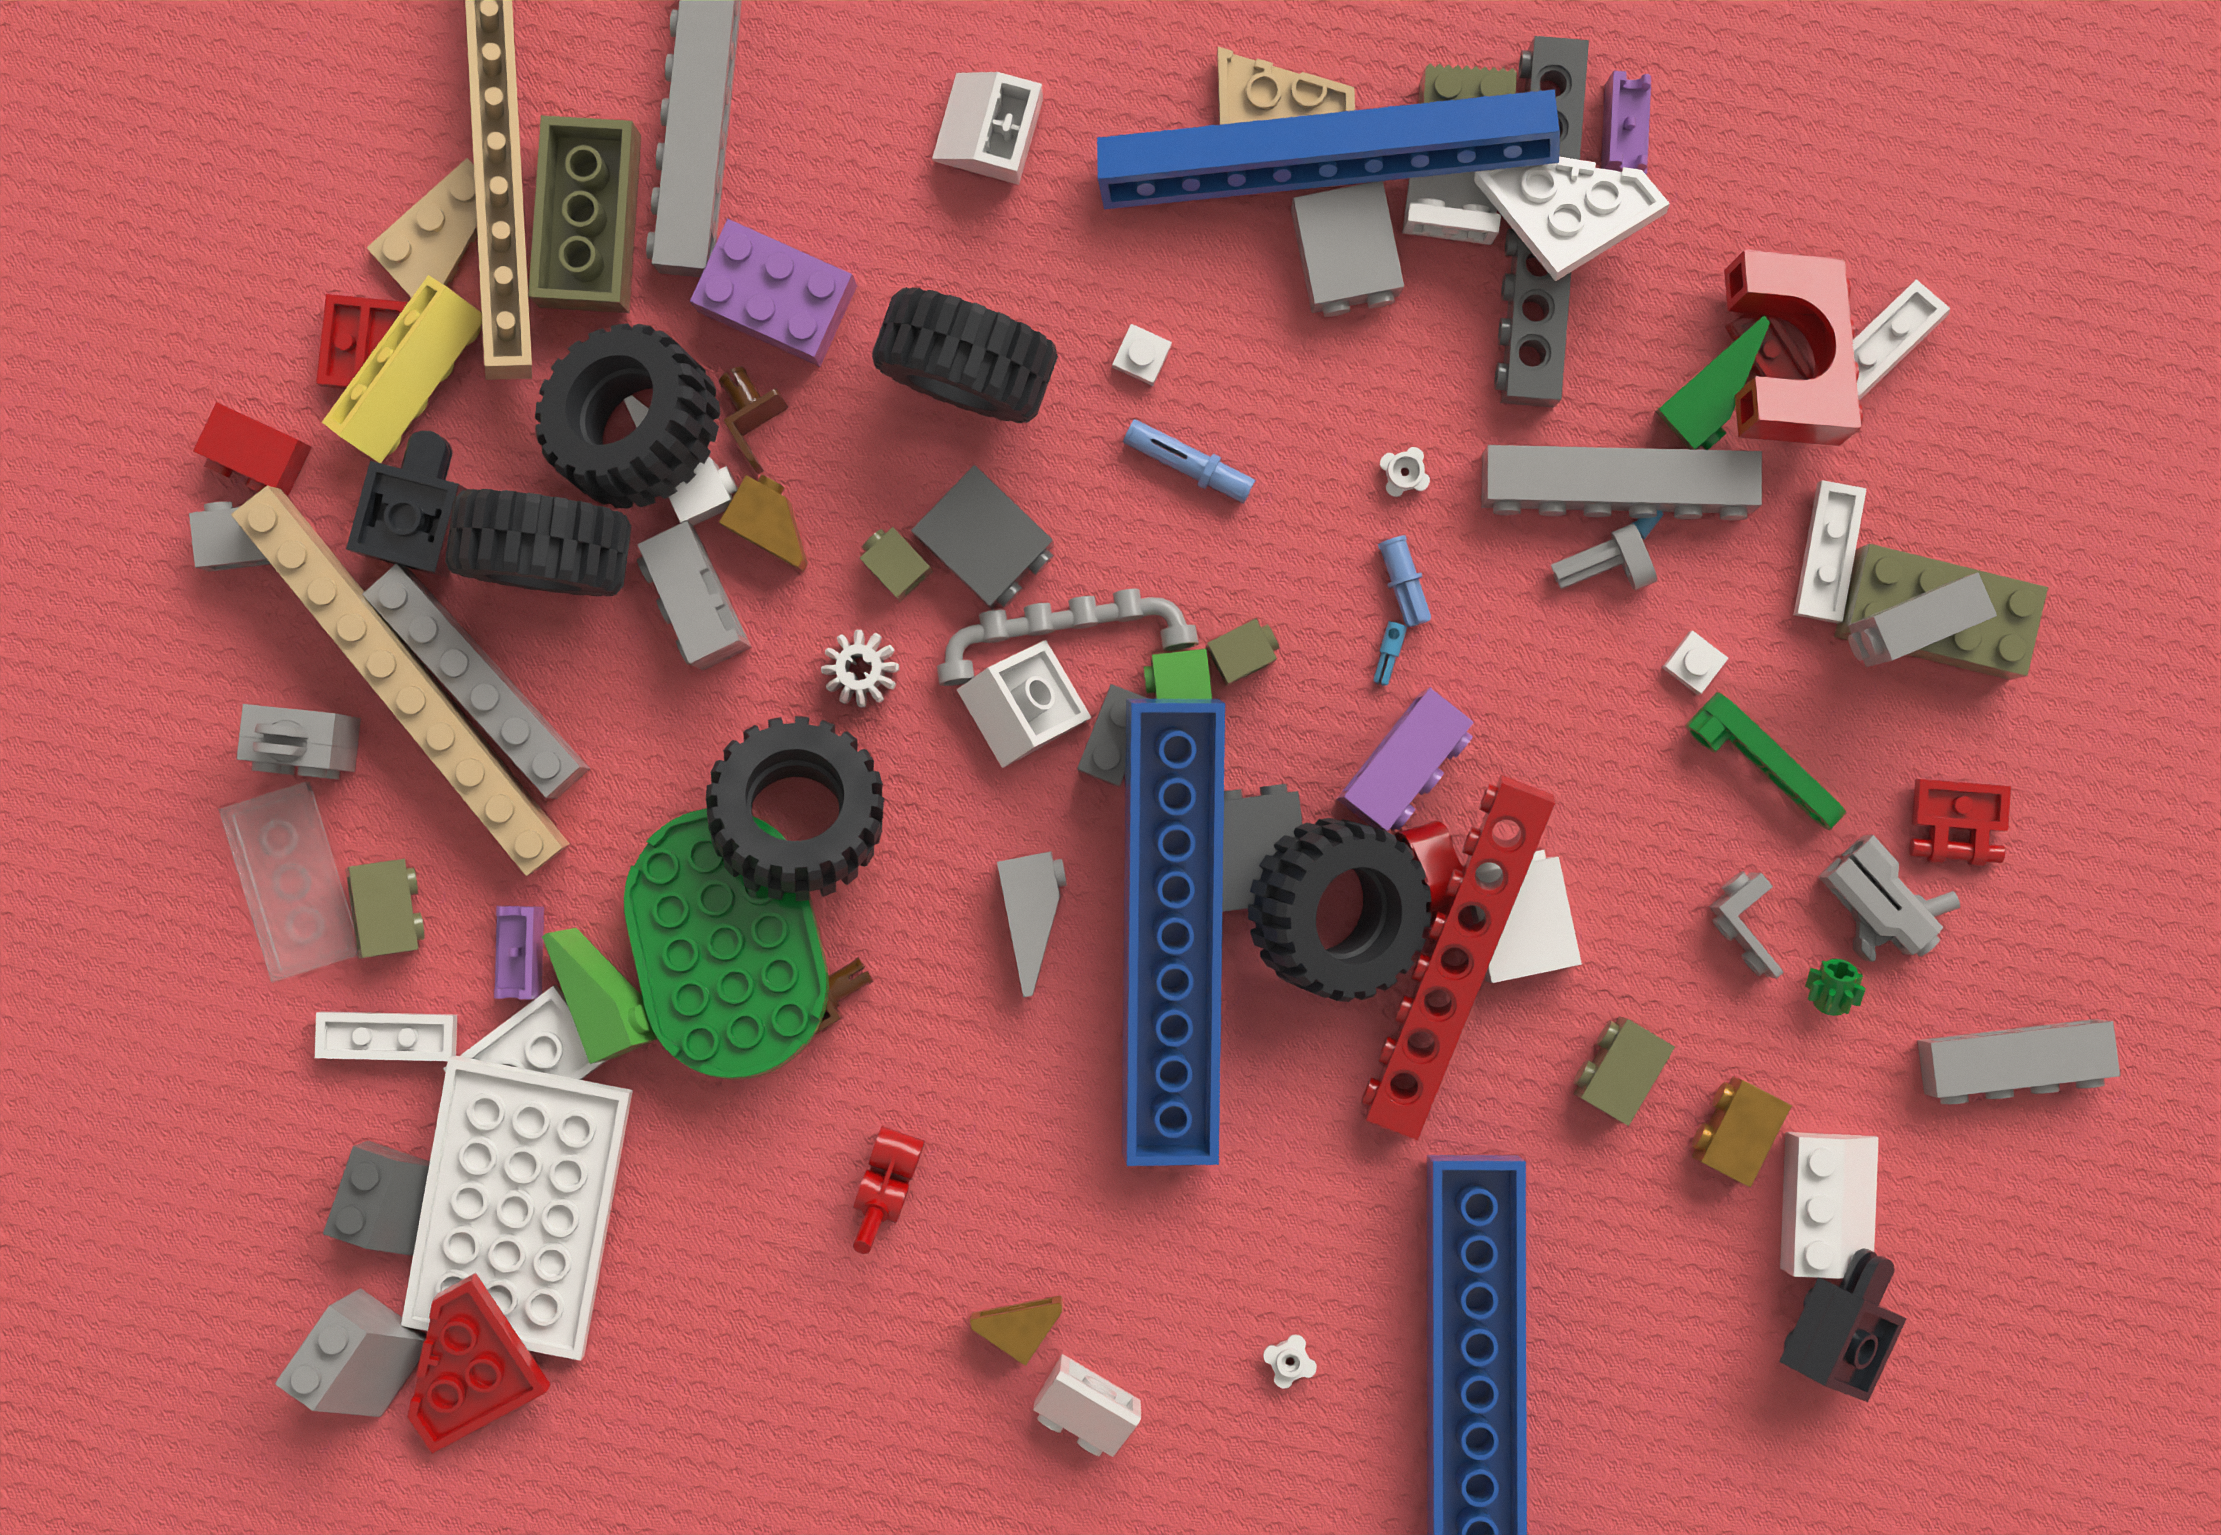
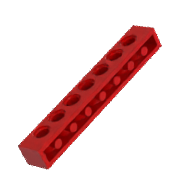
(1408, 1109)

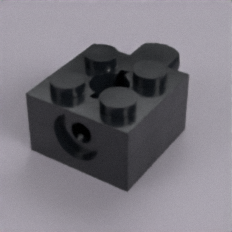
(408, 510)
(1844, 1330)

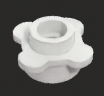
(1413, 462)
(1277, 1356)

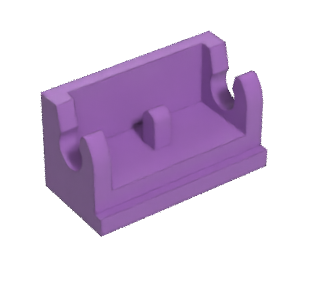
(1626, 122)
(519, 952)

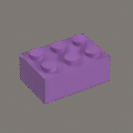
(773, 292)
(1407, 762)

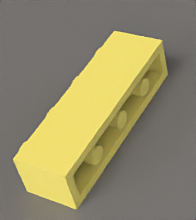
(404, 370)

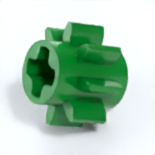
(1835, 987)

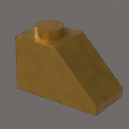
(766, 520)

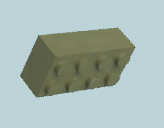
(585, 214)
(1994, 647)

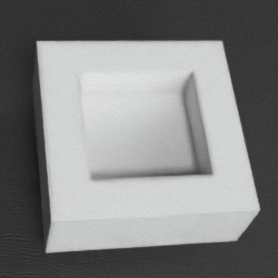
(1142, 354)
(1695, 662)

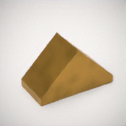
(1018, 1327)

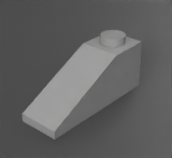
(1031, 901)

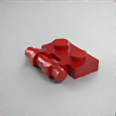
(1960, 806)

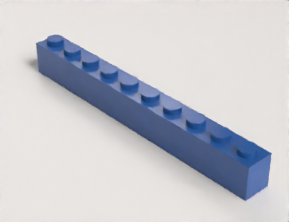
(1329, 149)

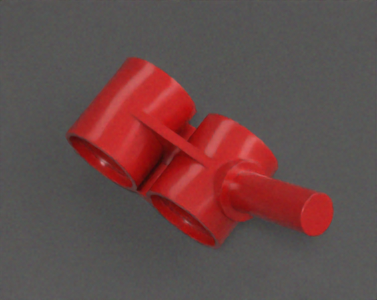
(1435, 851)
(886, 1183)

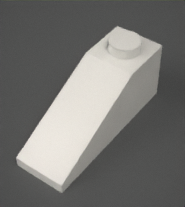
(706, 493)

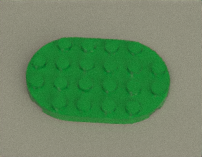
(721, 968)

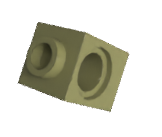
(894, 562)
(1243, 651)

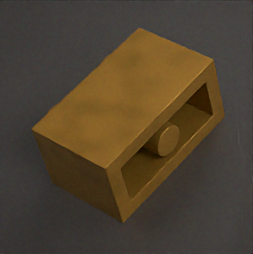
(1740, 1130)

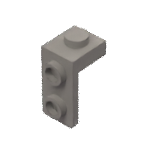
(1739, 894)

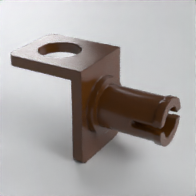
(750, 408)
(841, 987)

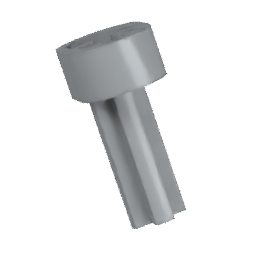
(1623, 549)

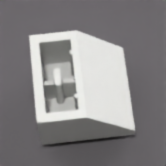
(989, 124)

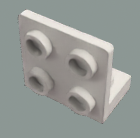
(1450, 209)

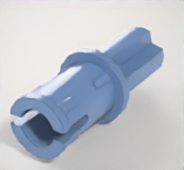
(1405, 581)

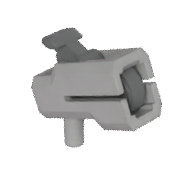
(1882, 904)

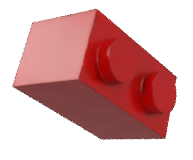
(250, 448)

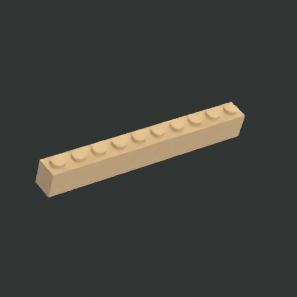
(498, 190)
(400, 679)

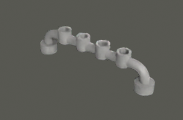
(1041, 621)

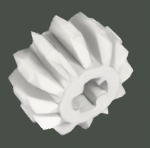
(869, 656)

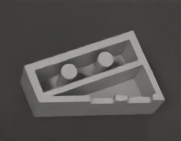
(692, 597)

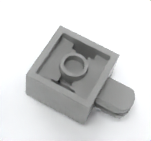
(289, 738)

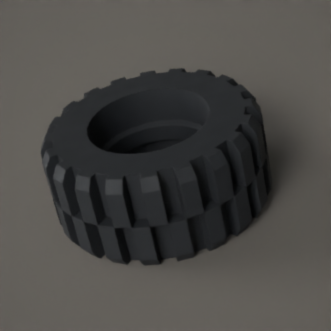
(964, 354)
(591, 386)
(538, 542)
(786, 753)
(1389, 920)

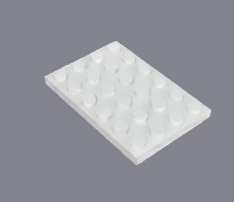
(520, 1198)

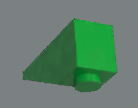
(1709, 397)

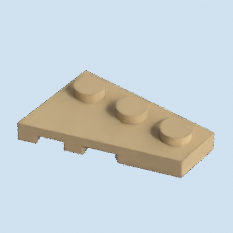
(1261, 91)
(431, 233)

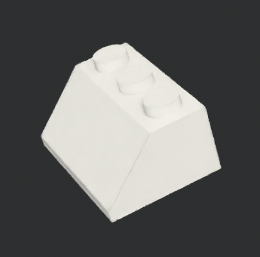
(1827, 1202)

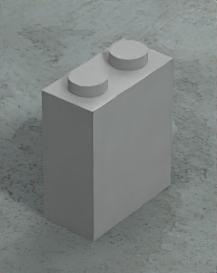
(1347, 248)
(1921, 620)

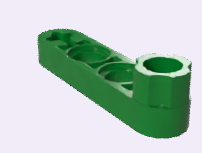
(1724, 721)

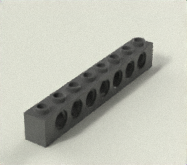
(1566, 65)

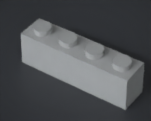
(2019, 1059)

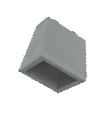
(353, 1358)

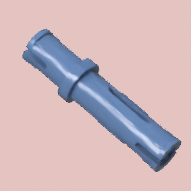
(1199, 466)

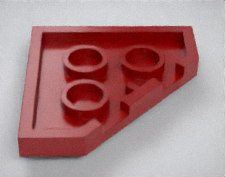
(469, 1367)

